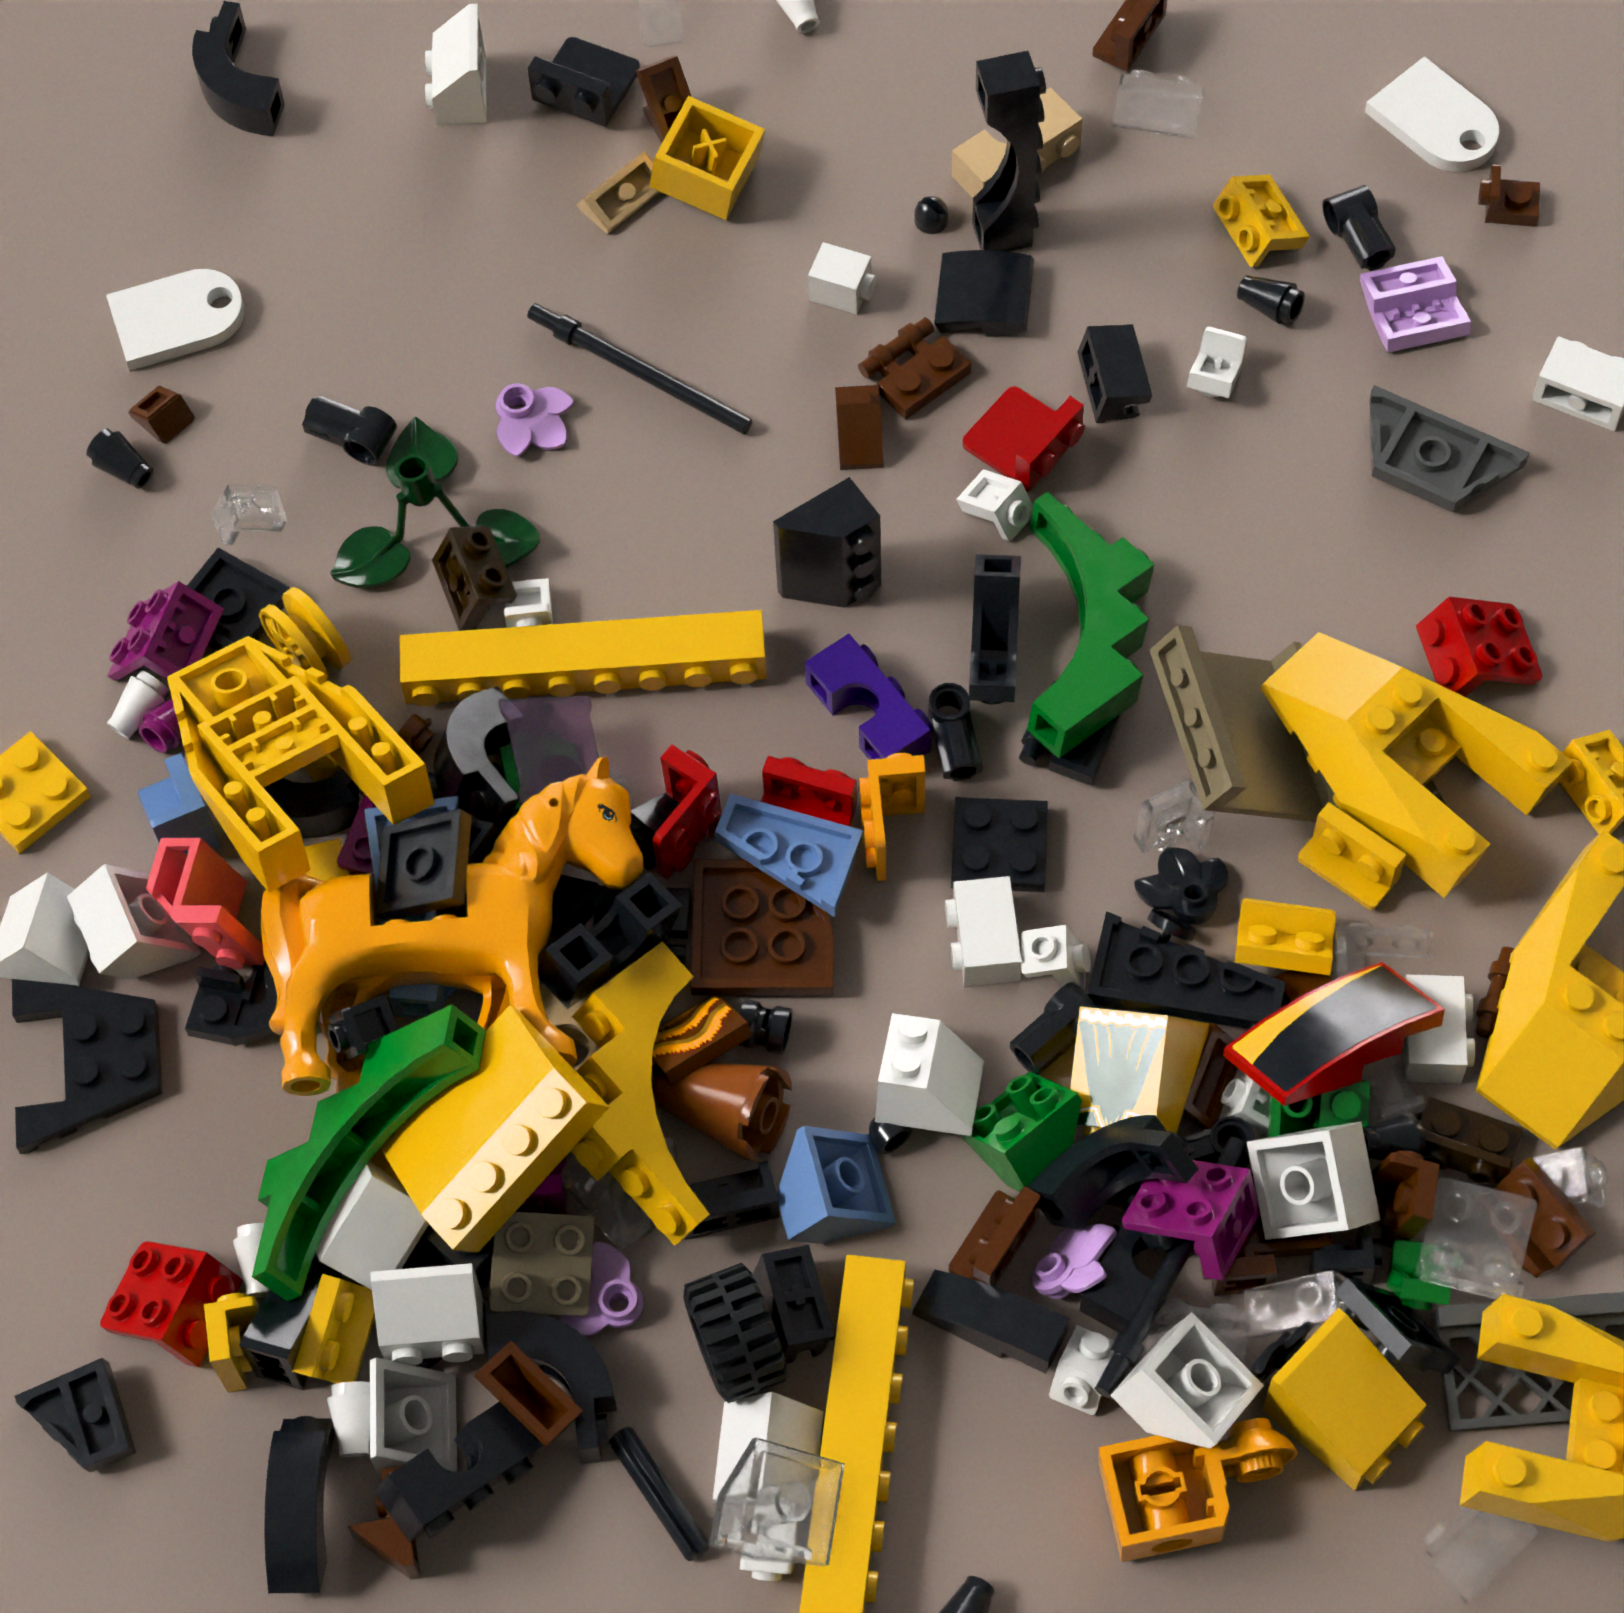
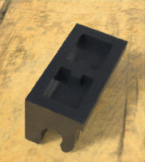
(1113, 371)
(736, 1200)
(795, 1301)

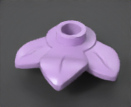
(536, 422)
(1073, 1261)
(608, 1282)

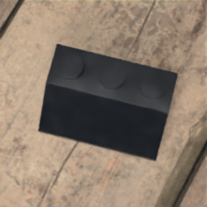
(829, 548)

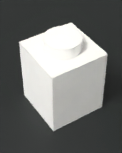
(841, 278)

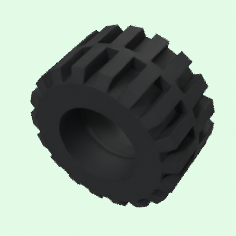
(735, 1332)

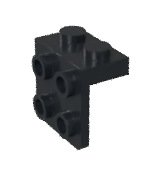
(583, 80)

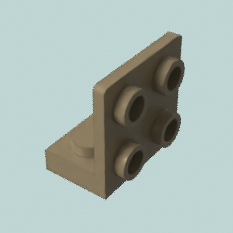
(542, 1264)

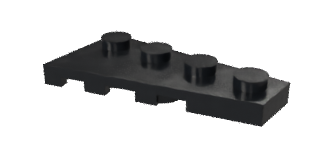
(1161, 977)

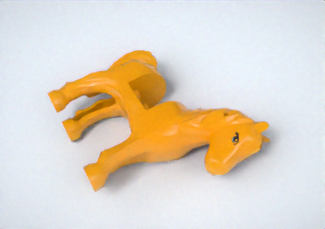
(335, 954)

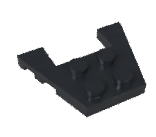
(108, 1056)

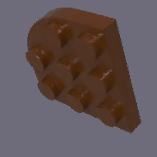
(756, 935)

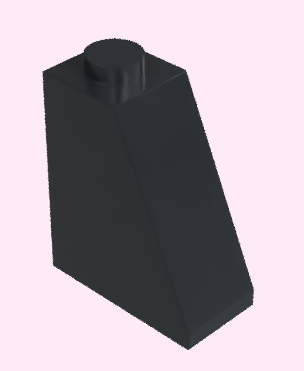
(278, 1330)

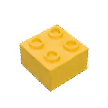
(706, 157)

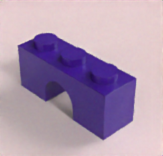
(850, 676)

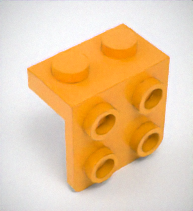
(892, 788)

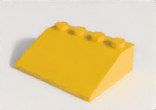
(493, 1134)

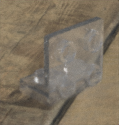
(1476, 1239)

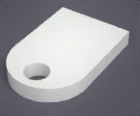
(1435, 116)
(175, 316)

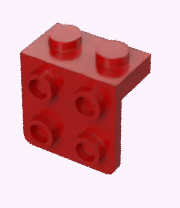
(1024, 435)
(1477, 643)
(809, 790)
(698, 814)
(166, 1296)

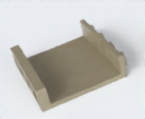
(1232, 734)

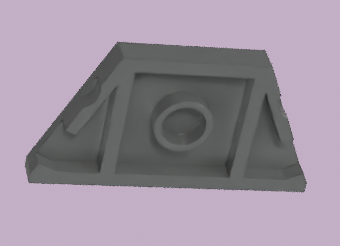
(1435, 453)

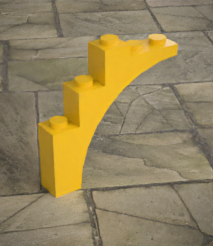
(628, 1136)

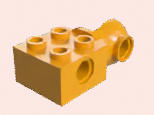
(1174, 1492)

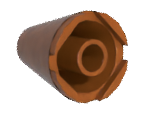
(731, 1104)

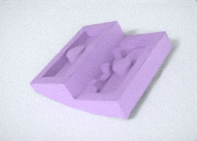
(1415, 304)

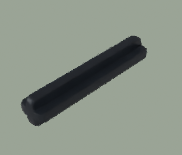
(659, 1493)

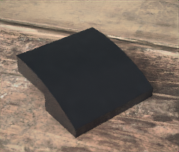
(984, 291)

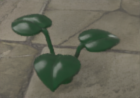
(415, 466)

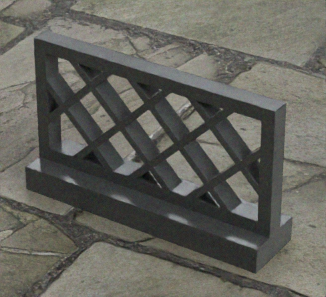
(1464, 1322)

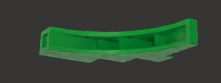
(1105, 584)
(347, 1130)

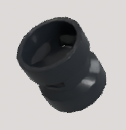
(768, 1026)

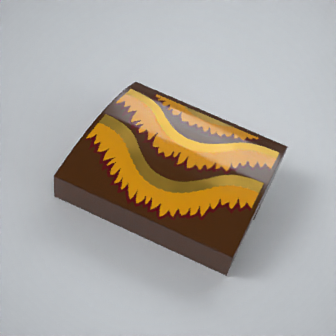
(697, 1038)

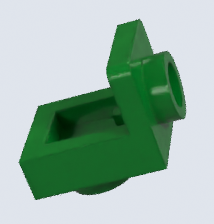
(1404, 1281)

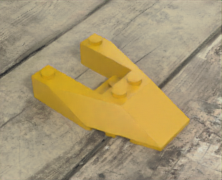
(260, 717)
(1388, 733)
(1561, 1013)
(1588, 1487)

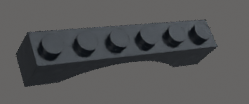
(1013, 106)

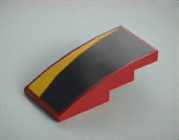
(1332, 1033)

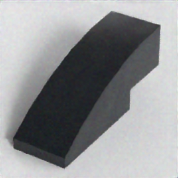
(992, 1319)

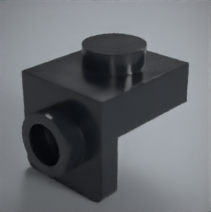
(646, 821)
(358, 1025)

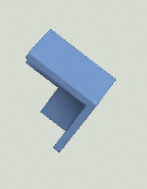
(177, 806)

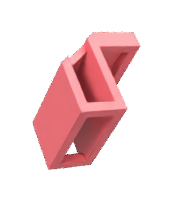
(204, 899)

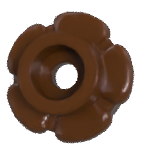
(417, 733)

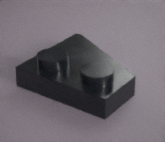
(83, 1414)

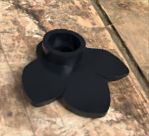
(1184, 885)
(1280, 1352)

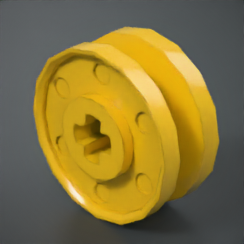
(304, 633)

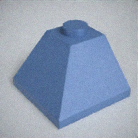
(833, 1187)

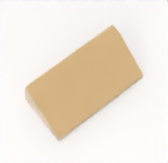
(620, 194)

